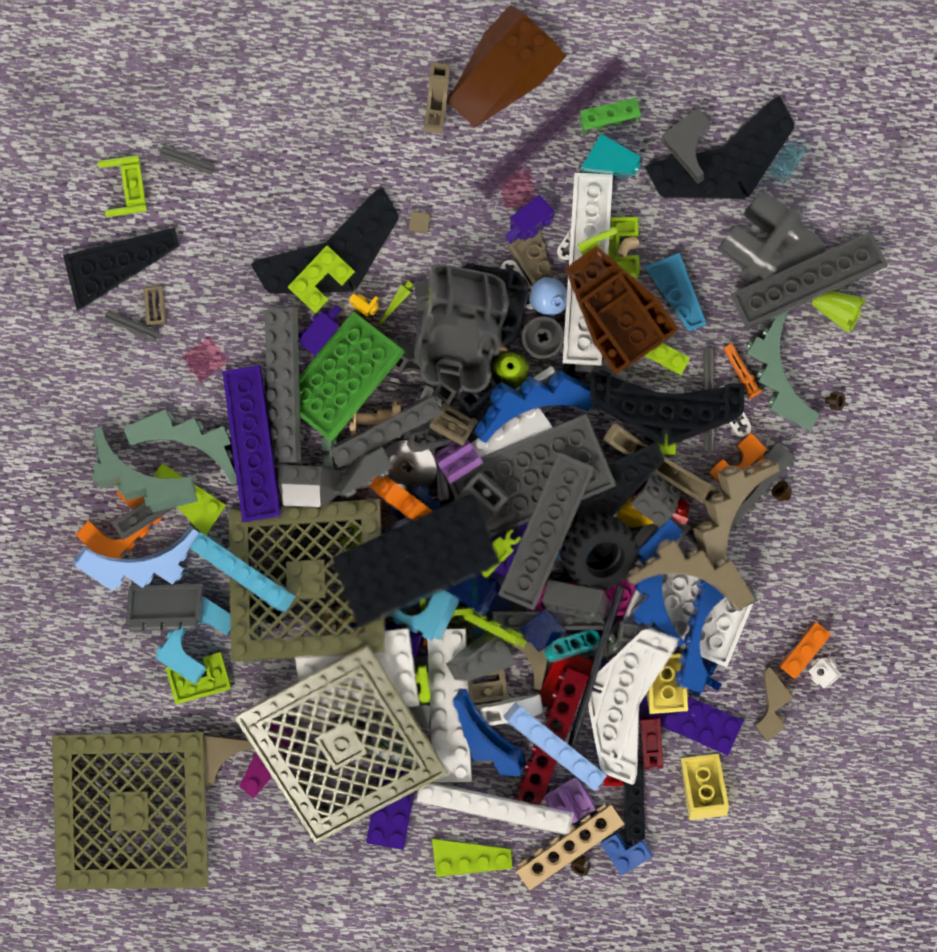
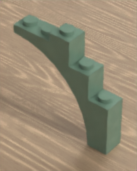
(786, 402)
(161, 427)
(157, 492)

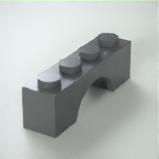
(449, 385)

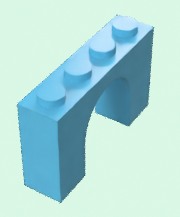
(433, 619)
(172, 652)

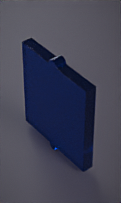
(542, 630)

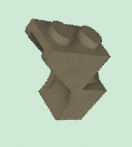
(776, 697)

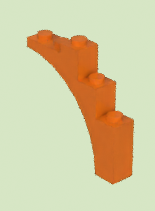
(399, 497)

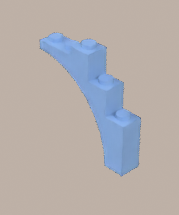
(139, 570)

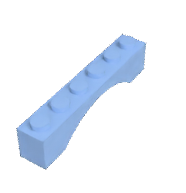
(554, 746)

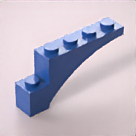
(485, 742)

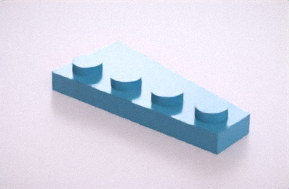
(676, 286)

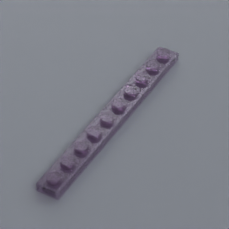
(551, 128)

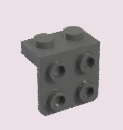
(657, 500)

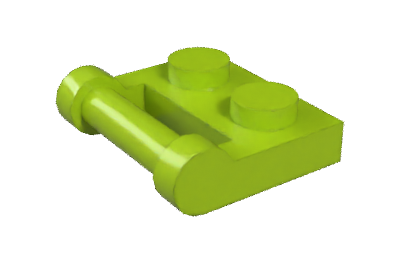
(422, 678)

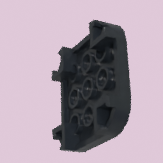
(517, 294)

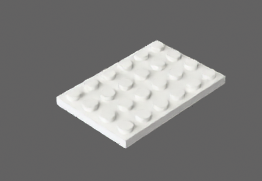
(720, 628)
(396, 662)

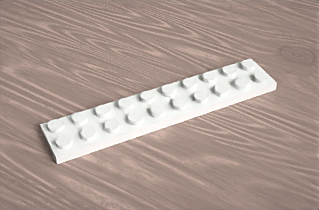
(589, 217)

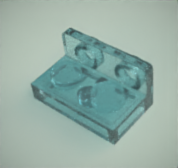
(787, 161)

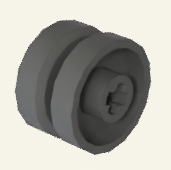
(551, 330)

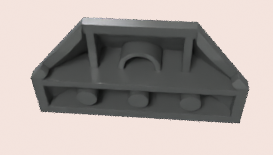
(306, 485)

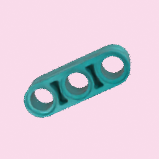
(579, 642)

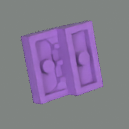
(457, 460)
(571, 798)

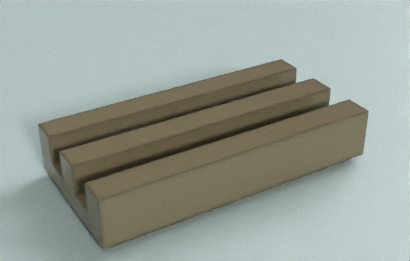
(162, 305)

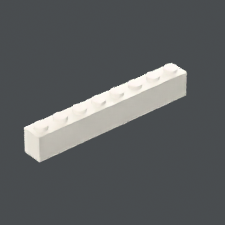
(496, 807)

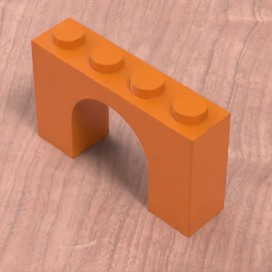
(109, 547)

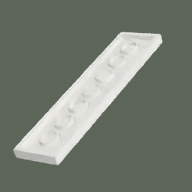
(445, 728)

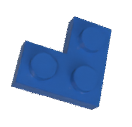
(623, 857)

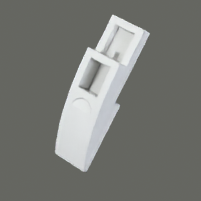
(494, 712)

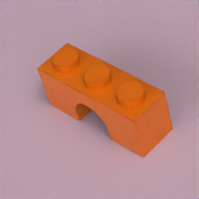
(751, 451)
(805, 650)

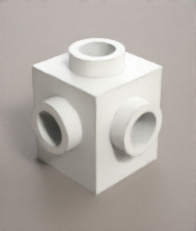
(829, 675)

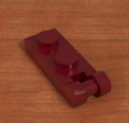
(651, 742)

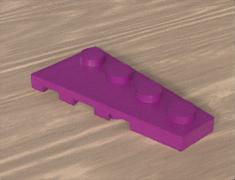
(257, 773)

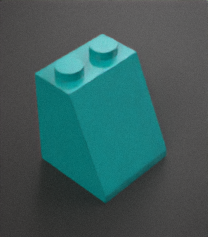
(611, 158)

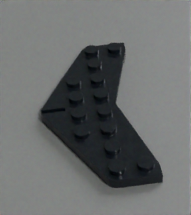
(739, 160)
(354, 242)
(654, 412)

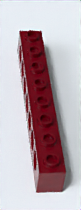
(567, 676)

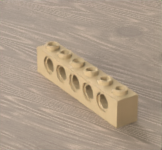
(581, 845)

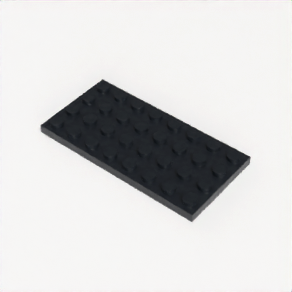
(416, 560)

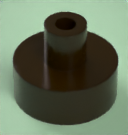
(836, 401)
(782, 491)
(581, 866)

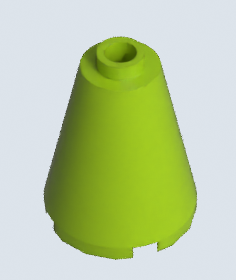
(840, 308)
(509, 377)

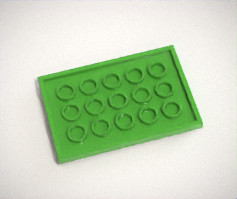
(345, 375)

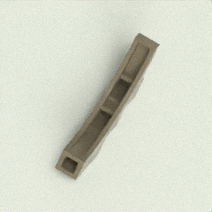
(671, 472)
(722, 507)
(671, 560)

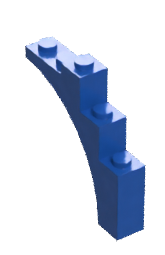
(509, 403)
(651, 606)

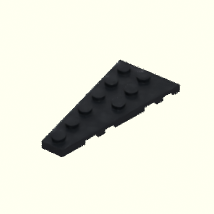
(105, 267)

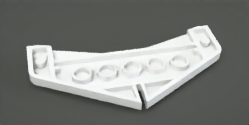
(616, 708)

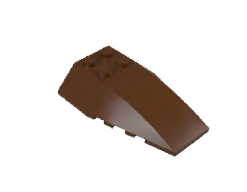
(504, 67)
(618, 310)

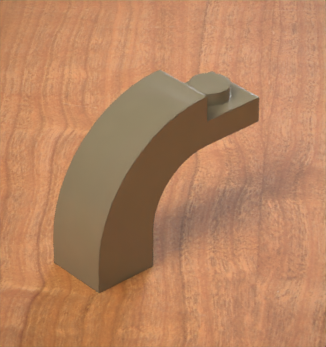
(437, 98)

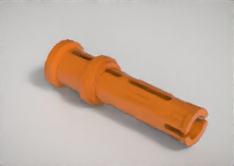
(731, 350)

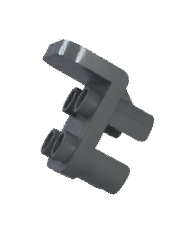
(785, 246)
(461, 326)

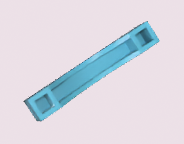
(242, 572)

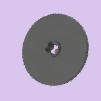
(423, 465)

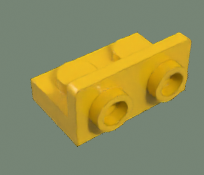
(360, 303)

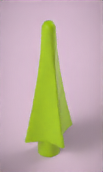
(402, 293)

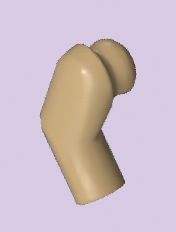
(626, 245)

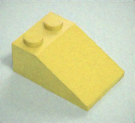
(663, 693)
(704, 787)

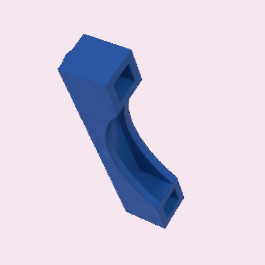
(692, 671)

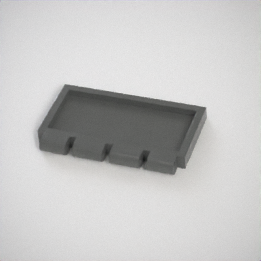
(164, 605)

